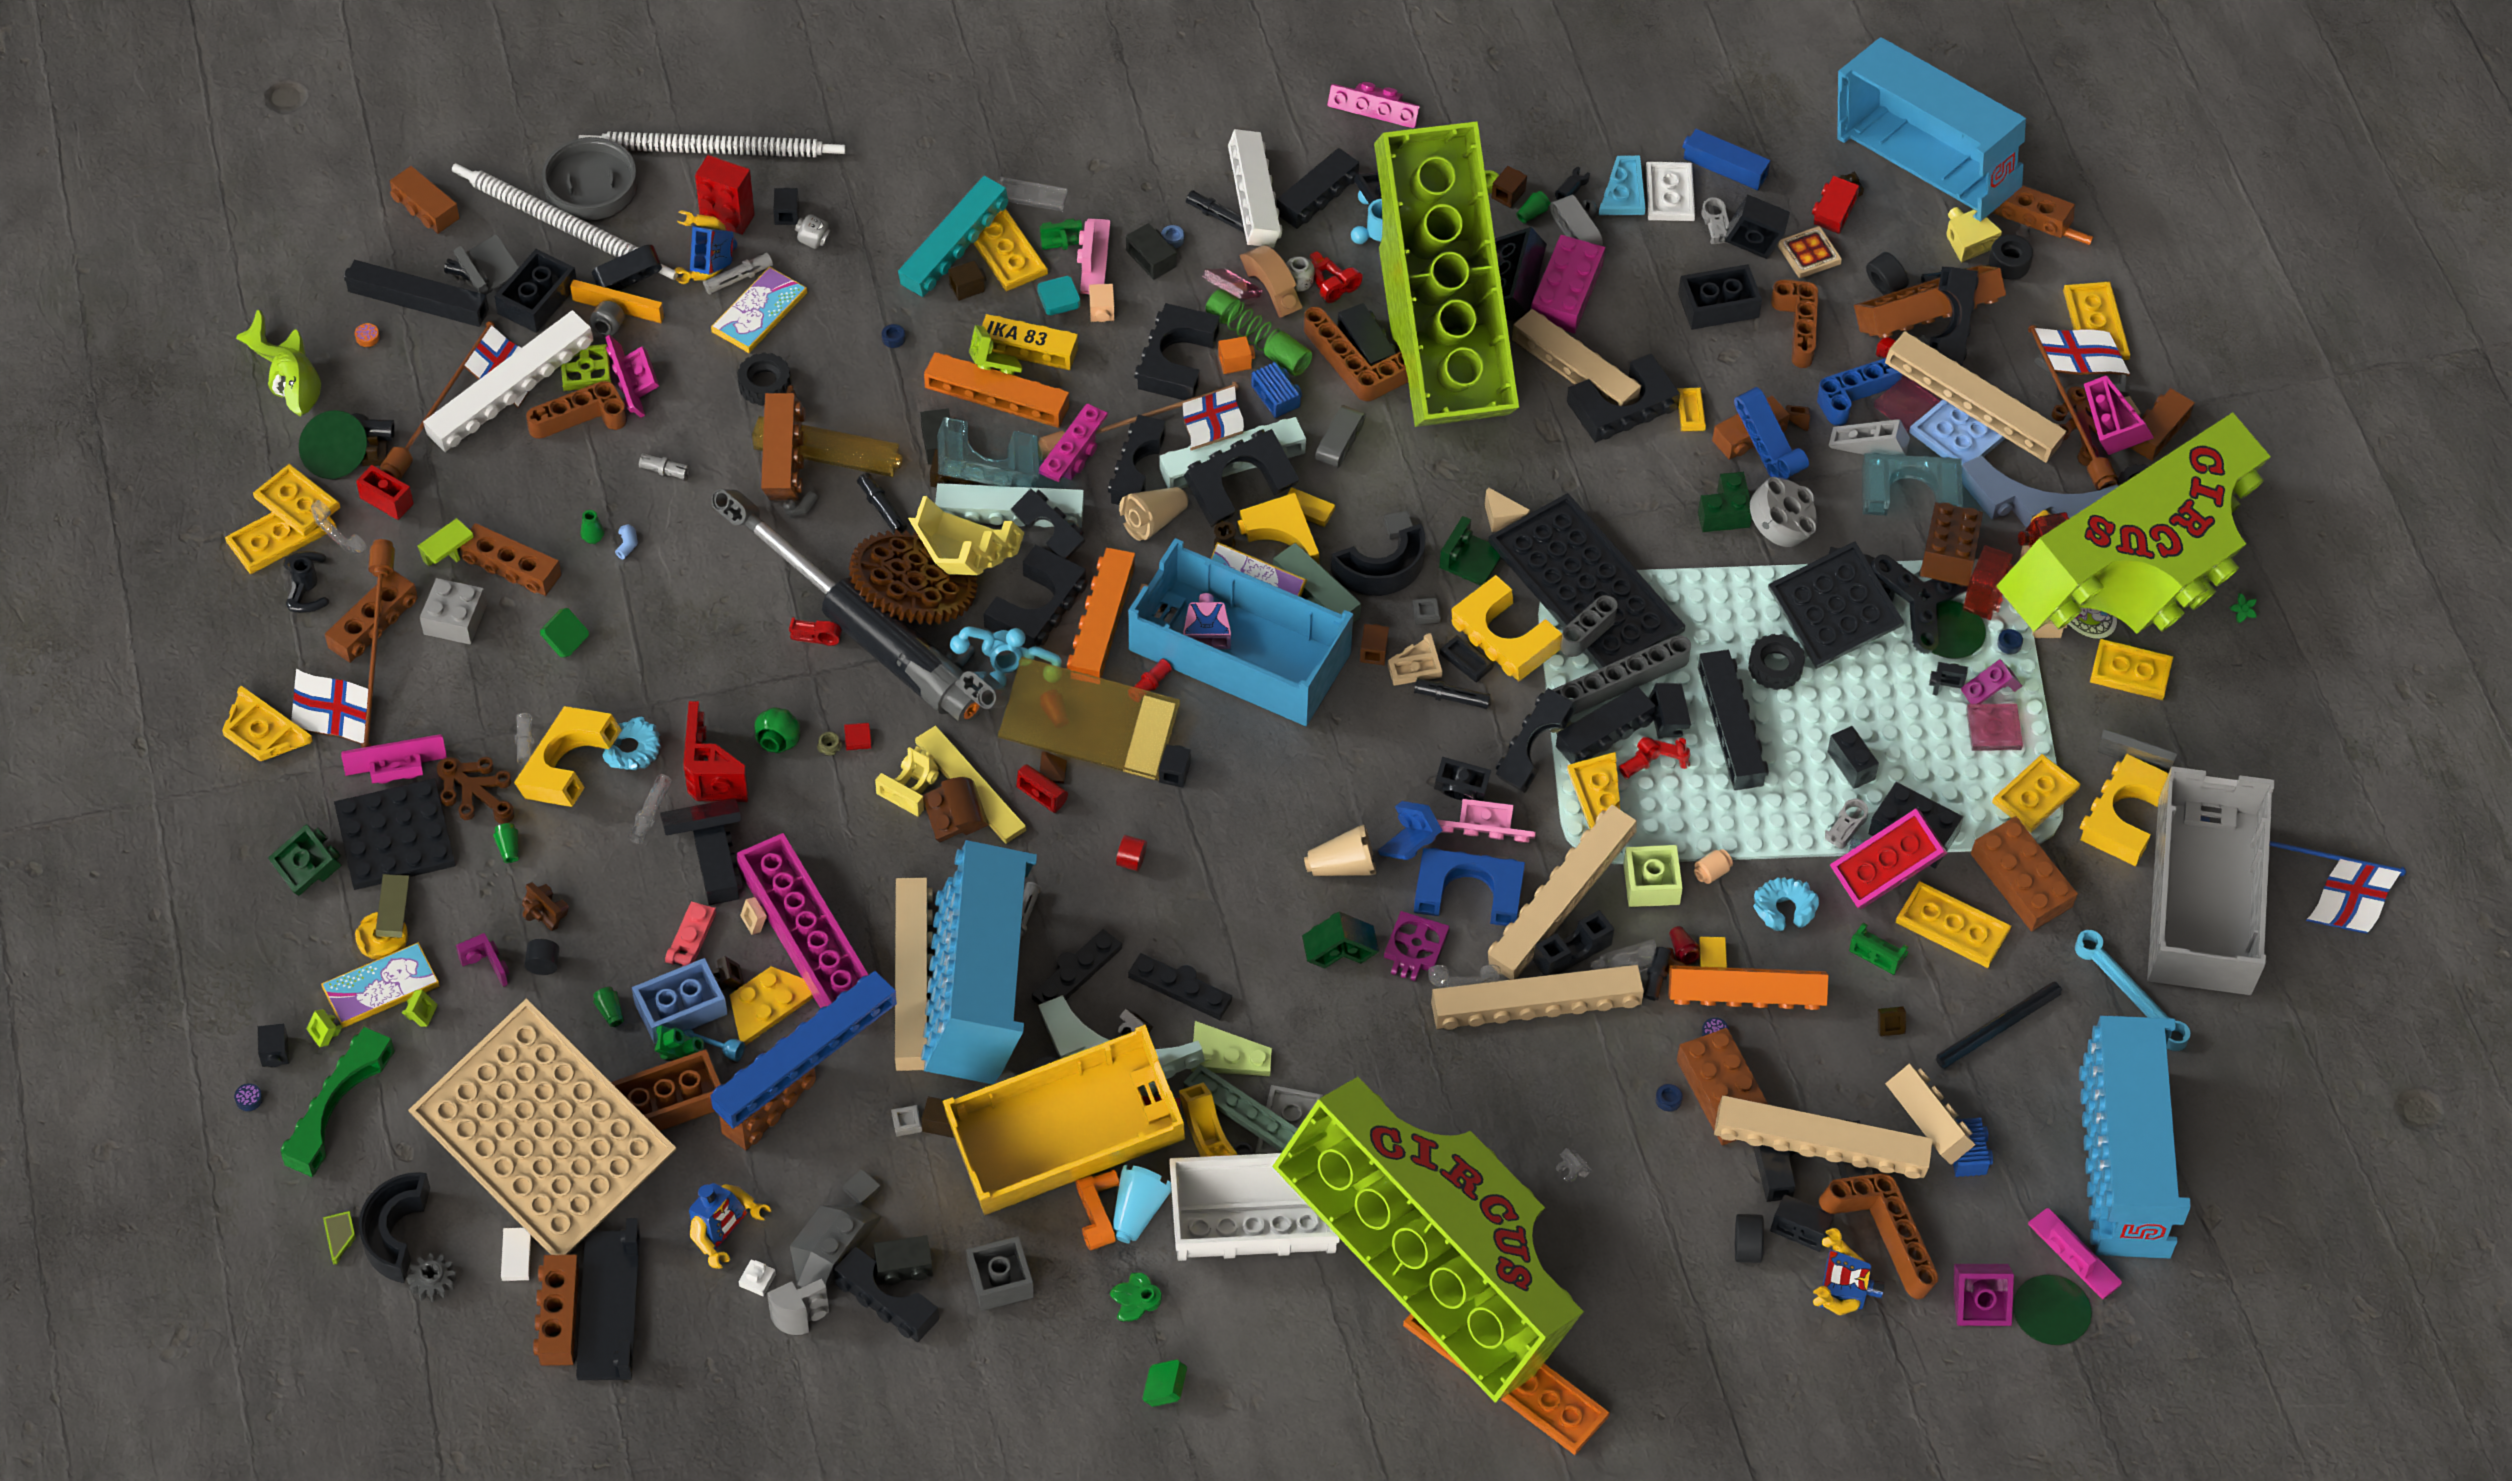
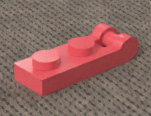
(691, 934)

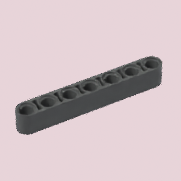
(1650, 663)

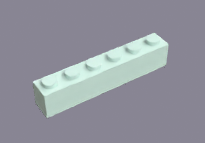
(1175, 463)
(993, 503)

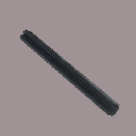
(1998, 1024)

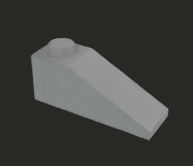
(1874, 437)

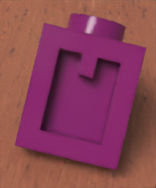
(1990, 682)
(479, 947)

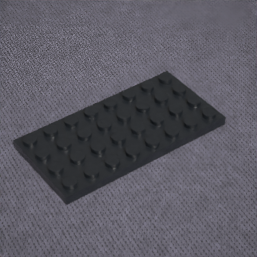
(1574, 563)

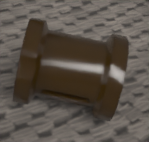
(1221, 534)

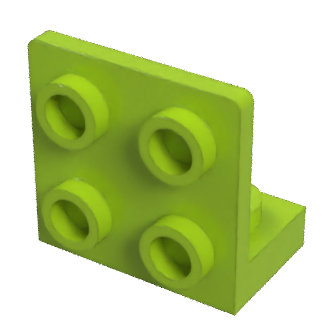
(982, 353)

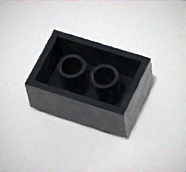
(535, 290)
(1719, 296)
(1903, 800)

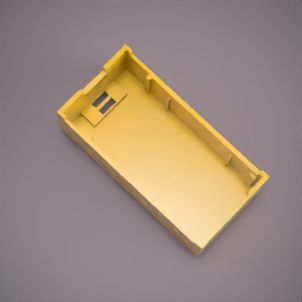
(1064, 1121)

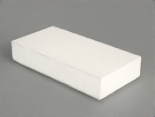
(515, 1254)

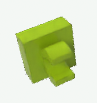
(420, 1008)
(322, 1027)

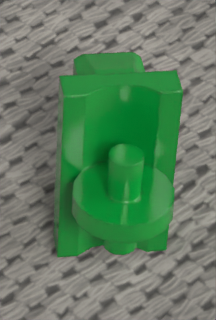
(1060, 234)
(675, 1044)

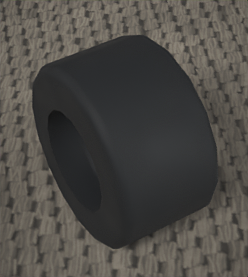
(2011, 246)
(1887, 273)
(1749, 1238)

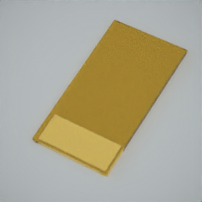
(1089, 718)

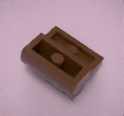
(955, 808)

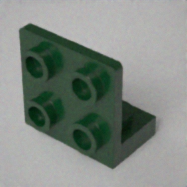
(1468, 555)

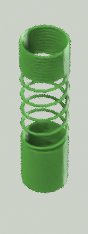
(1280, 348)

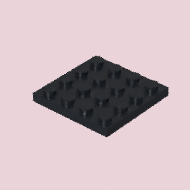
(1835, 605)
(394, 833)

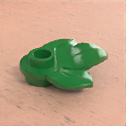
(1132, 1296)

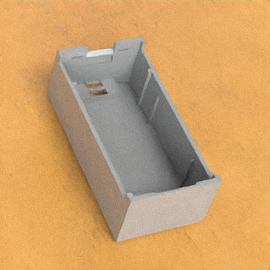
(2210, 882)

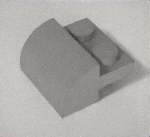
(794, 1308)

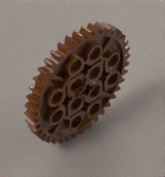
(906, 581)

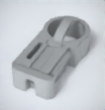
(1717, 223)
(1847, 826)

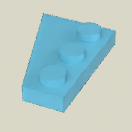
(1625, 188)

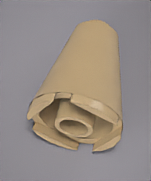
(1151, 510)
(1343, 855)

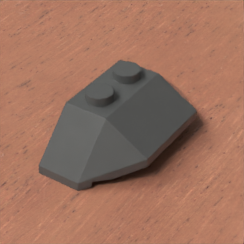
(829, 1239)

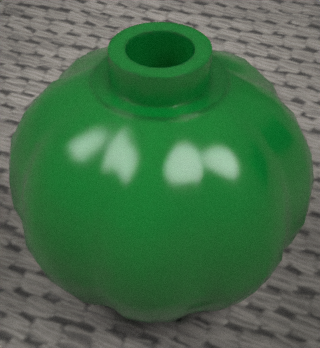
(775, 726)

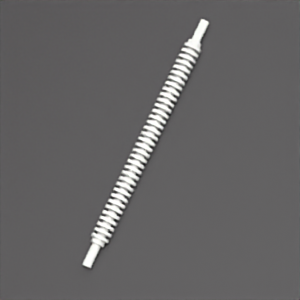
(816, 147)
(551, 214)

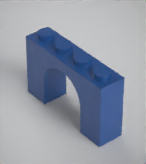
(1442, 867)

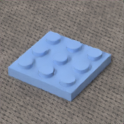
(1954, 433)

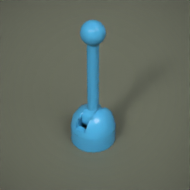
(732, 1049)

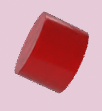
(1131, 853)

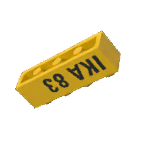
(1032, 342)

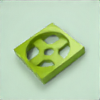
(599, 350)

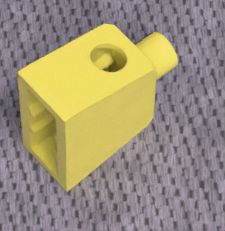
(1969, 235)

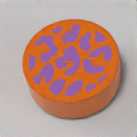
(367, 335)

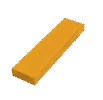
(631, 304)

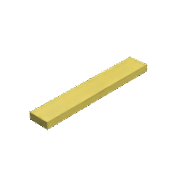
(954, 765)

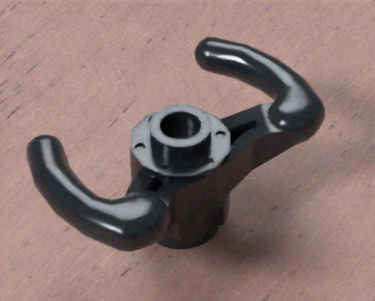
(304, 579)

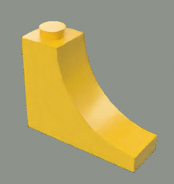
(1278, 521)

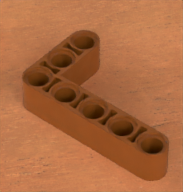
(1364, 380)
(1894, 1223)

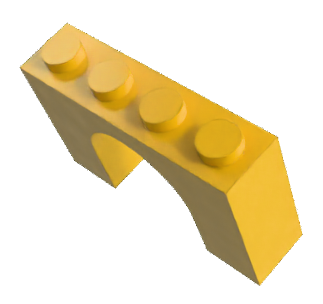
(1516, 655)
(570, 730)
(2104, 828)

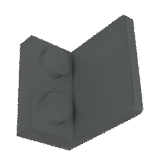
(487, 264)

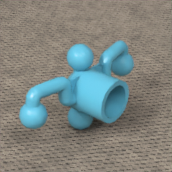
(1374, 222)
(999, 642)

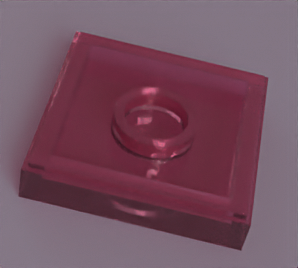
(1232, 283)
(1906, 402)
(1994, 727)

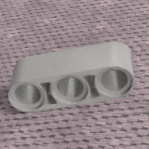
(1574, 220)

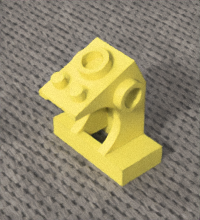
(915, 765)

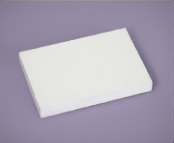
(1670, 191)

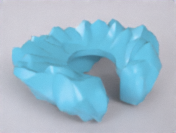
(647, 748)
(1783, 890)

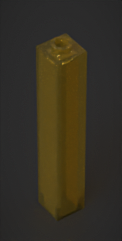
(843, 449)

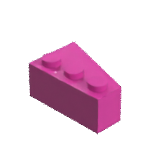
(2114, 417)

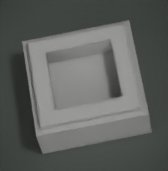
(906, 1120)

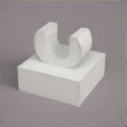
(757, 1277)

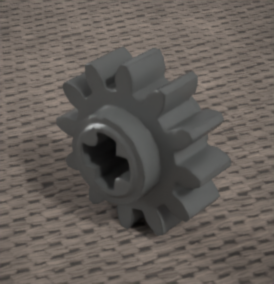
(420, 1277)

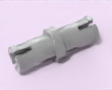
(664, 466)

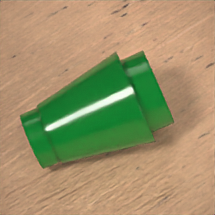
(1533, 207)
(591, 527)
(507, 841)
(609, 1006)

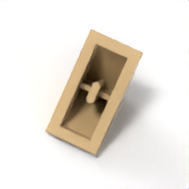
(1502, 510)

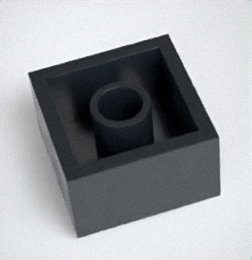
(1757, 226)

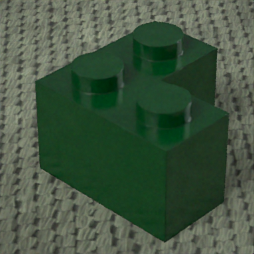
(1729, 507)
(1339, 938)

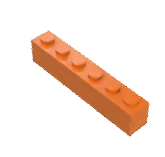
(996, 390)
(1102, 613)
(1748, 986)

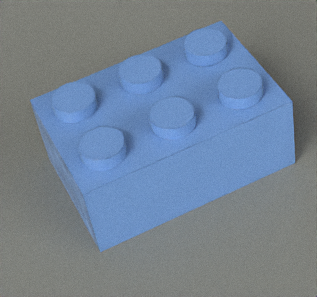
(680, 999)

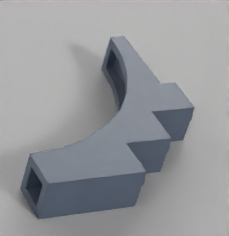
(2001, 494)

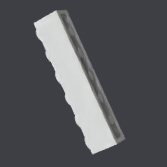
(1254, 188)

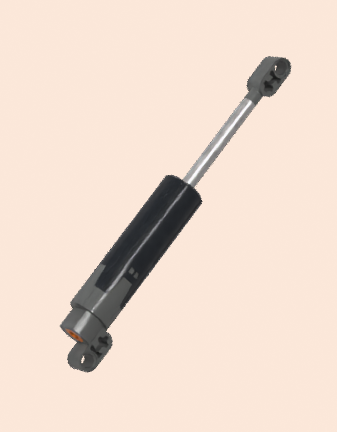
(884, 637)

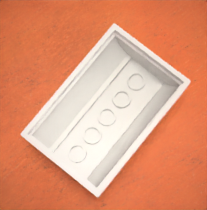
(1241, 1209)

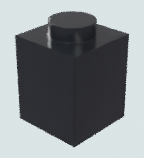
(786, 206)
(1174, 765)
(273, 1045)

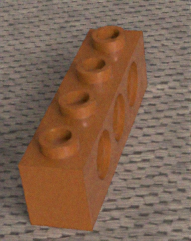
(2038, 211)
(511, 560)
(396, 597)
(557, 1349)

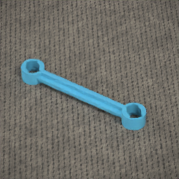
(2127, 984)

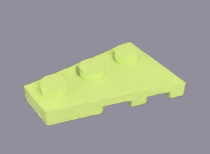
(1231, 1053)

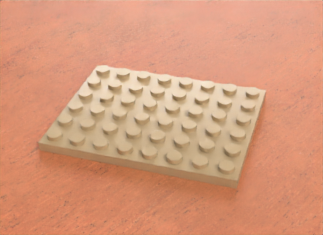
(542, 1130)

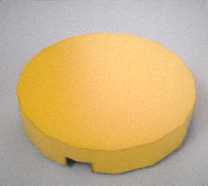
(375, 946)

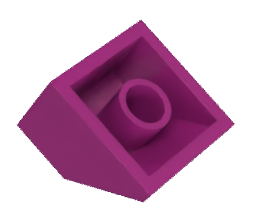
(1983, 1294)

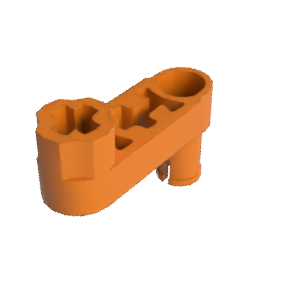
(1101, 1230)

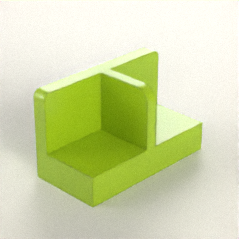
(445, 543)

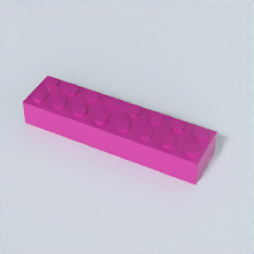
(800, 918)

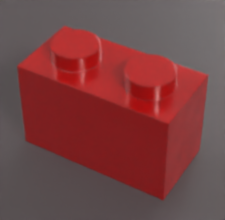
(1835, 204)
(384, 492)

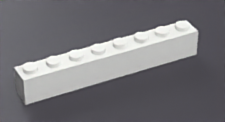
(508, 381)

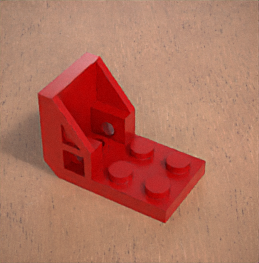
(718, 777)

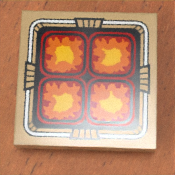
(1809, 252)

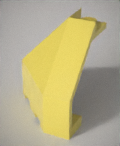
(963, 545)

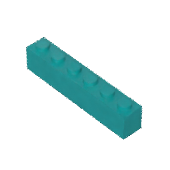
(953, 236)

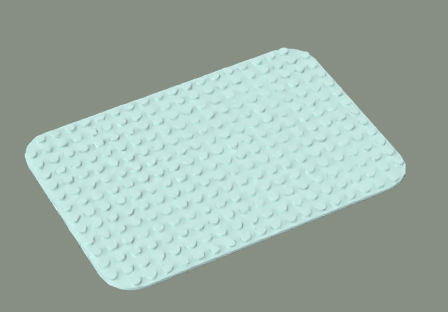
(1875, 689)

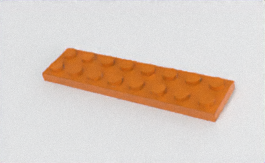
(1543, 1400)

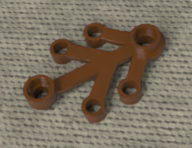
(2080, 403)
(473, 786)

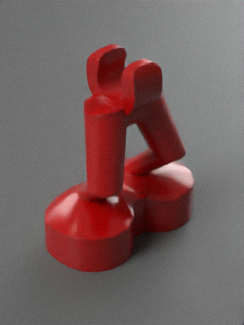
(1342, 281)

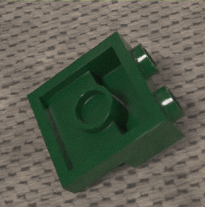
(305, 859)

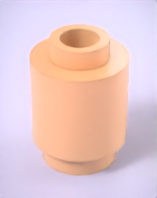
(1713, 866)

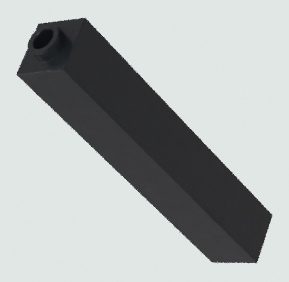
(416, 293)

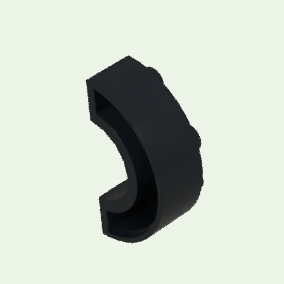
(1383, 574)
(380, 1213)

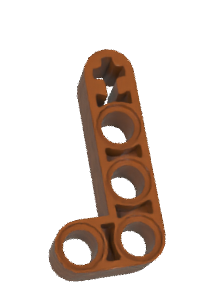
(1801, 299)
(576, 408)

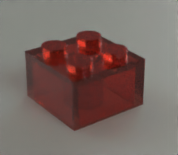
(1982, 594)

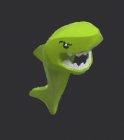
(288, 360)

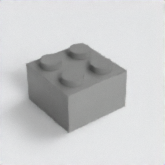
(453, 611)

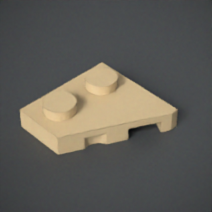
(1415, 662)

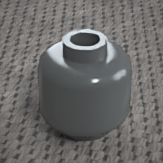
(607, 318)

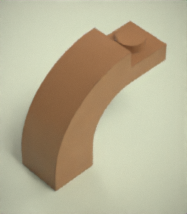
(1276, 277)

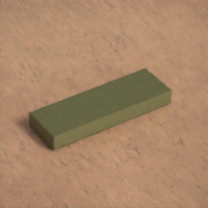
(392, 906)

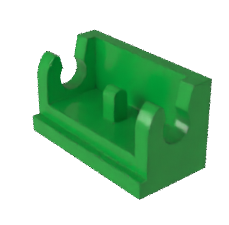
(1877, 950)

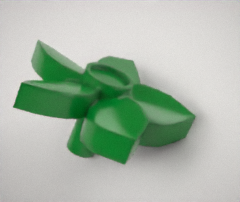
(2243, 608)

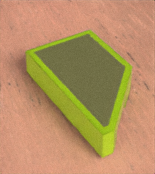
(339, 1234)

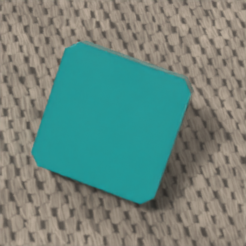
(1058, 295)

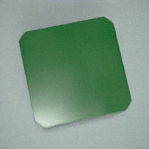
(564, 632)
(1164, 1383)

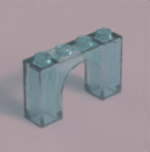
(960, 461)
(1882, 470)

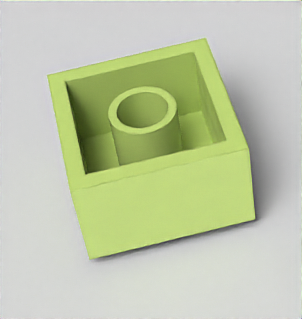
(1652, 875)

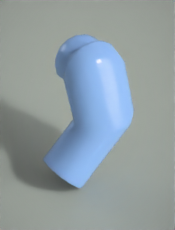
(630, 541)

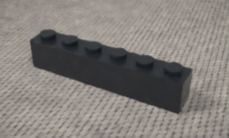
(1732, 720)

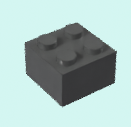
(999, 1273)

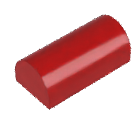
(1041, 788)

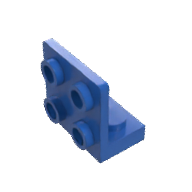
(1419, 831)

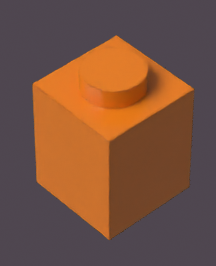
(1235, 354)

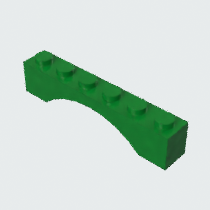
(366, 1057)

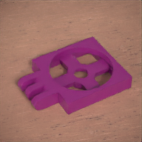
(1410, 961)

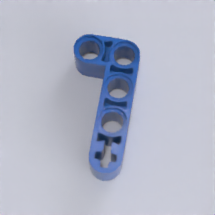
(1840, 389)
(1768, 436)

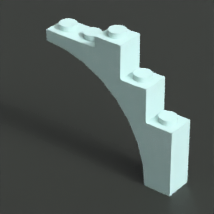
(1072, 1036)

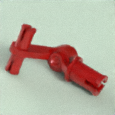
(1651, 750)

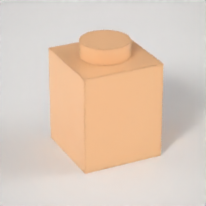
(1101, 302)

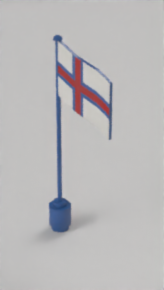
(2352, 891)

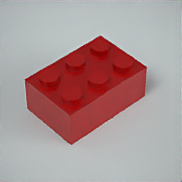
(725, 193)

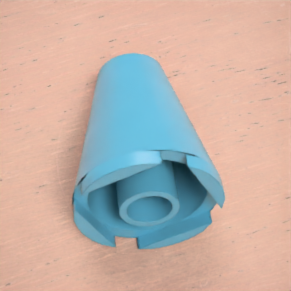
(1137, 1201)

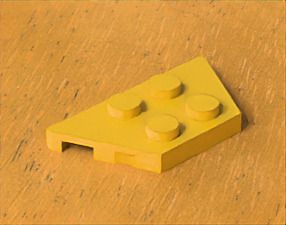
(261, 728)
(767, 1001)

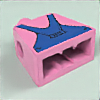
(1208, 622)

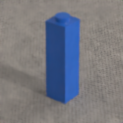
(1726, 159)

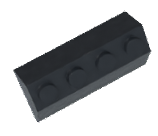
(1519, 269)

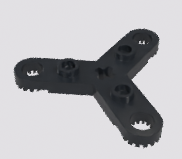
(1922, 613)

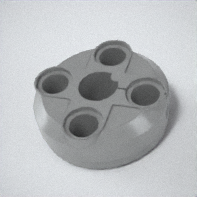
(1784, 511)

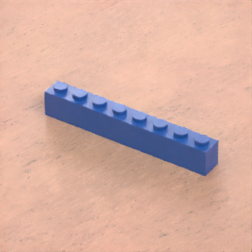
(803, 1049)

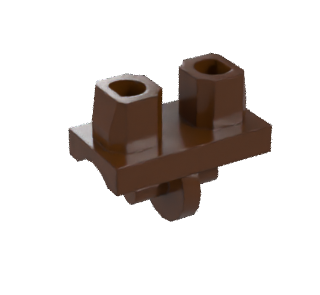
(539, 906)

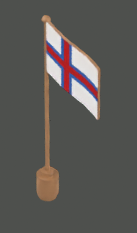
(1206, 417)

